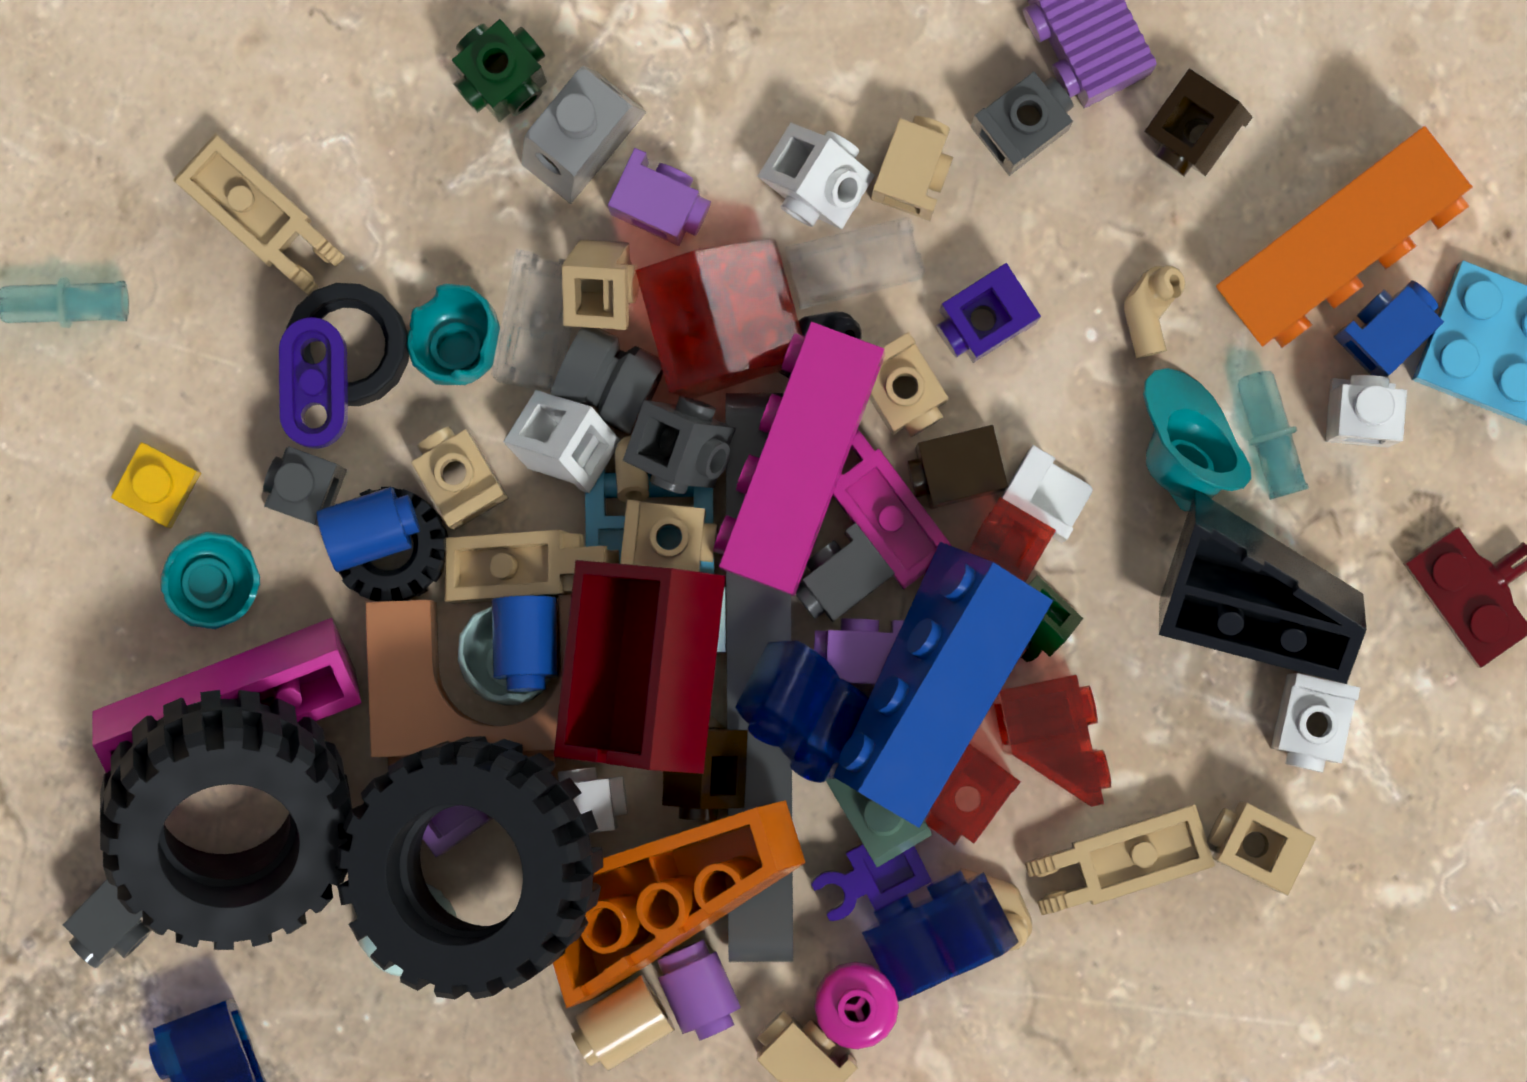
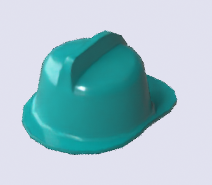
(1190, 439)

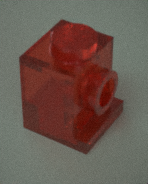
(1011, 539)
(993, 787)

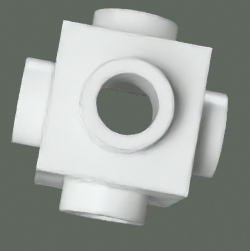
(827, 183)

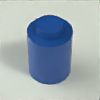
(367, 528)
(524, 641)

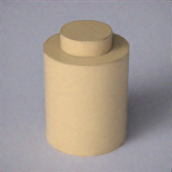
(621, 1024)

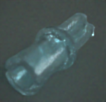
(64, 302)
(1271, 434)

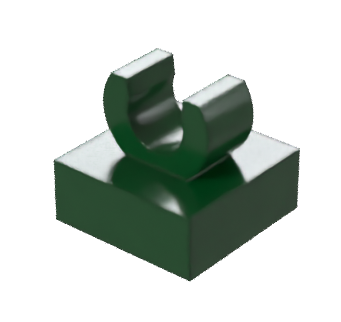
(1055, 626)

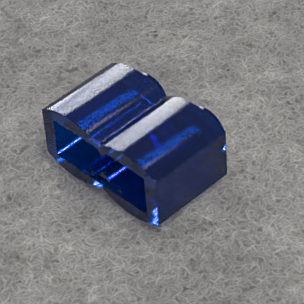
(801, 707)
(939, 935)
(206, 1047)

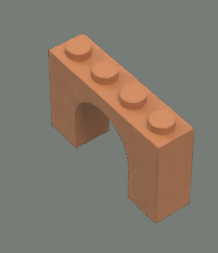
(407, 692)

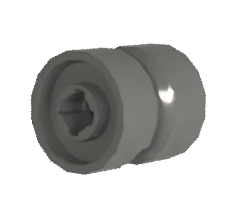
(607, 377)

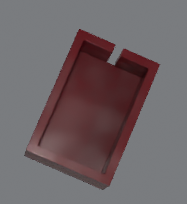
(639, 666)

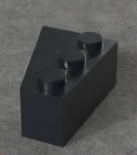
(1258, 597)

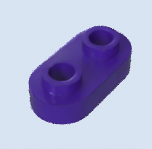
(313, 384)

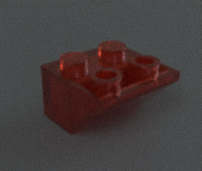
(719, 315)
(1048, 734)

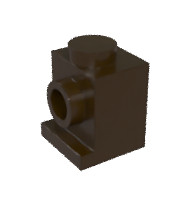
(1194, 104)
(720, 785)

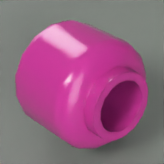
(847, 982)

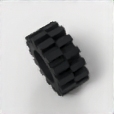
(417, 572)

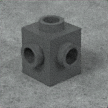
(680, 444)

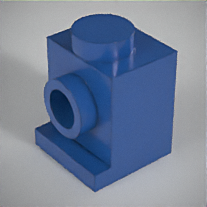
(1391, 329)

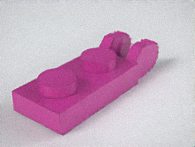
(888, 513)

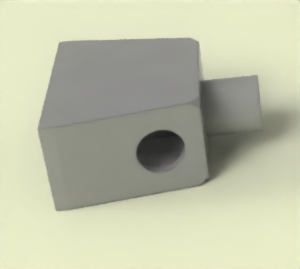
(579, 132)

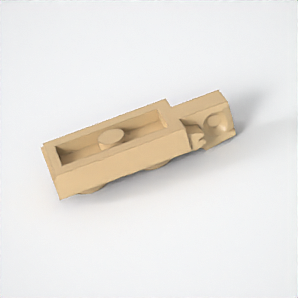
(515, 564)

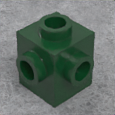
(505, 91)

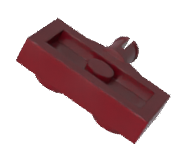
(1472, 593)

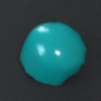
(453, 336)
(209, 580)

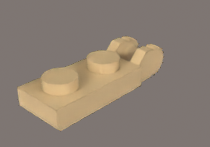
(252, 209)
(1128, 859)

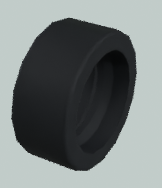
(360, 297)

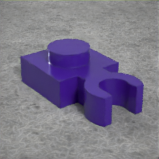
(881, 884)

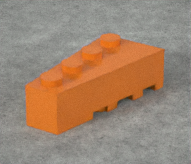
(1344, 237)
(672, 891)

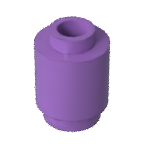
(698, 990)

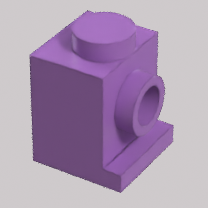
(658, 200)
(857, 648)

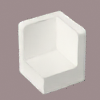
(1047, 492)

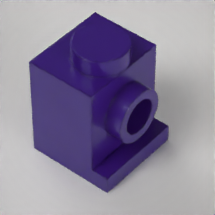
(1000, 295)

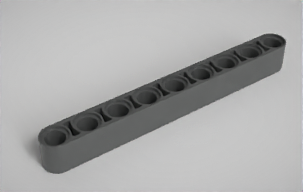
(755, 615)

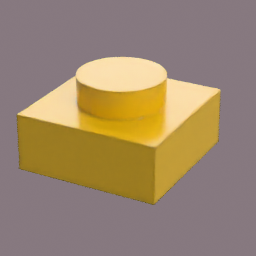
(155, 485)

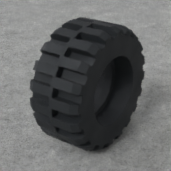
(233, 893)
(398, 906)

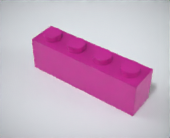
(801, 458)
(299, 668)

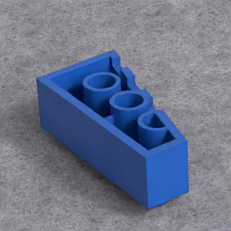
(939, 680)

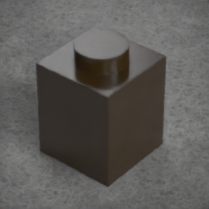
(958, 467)

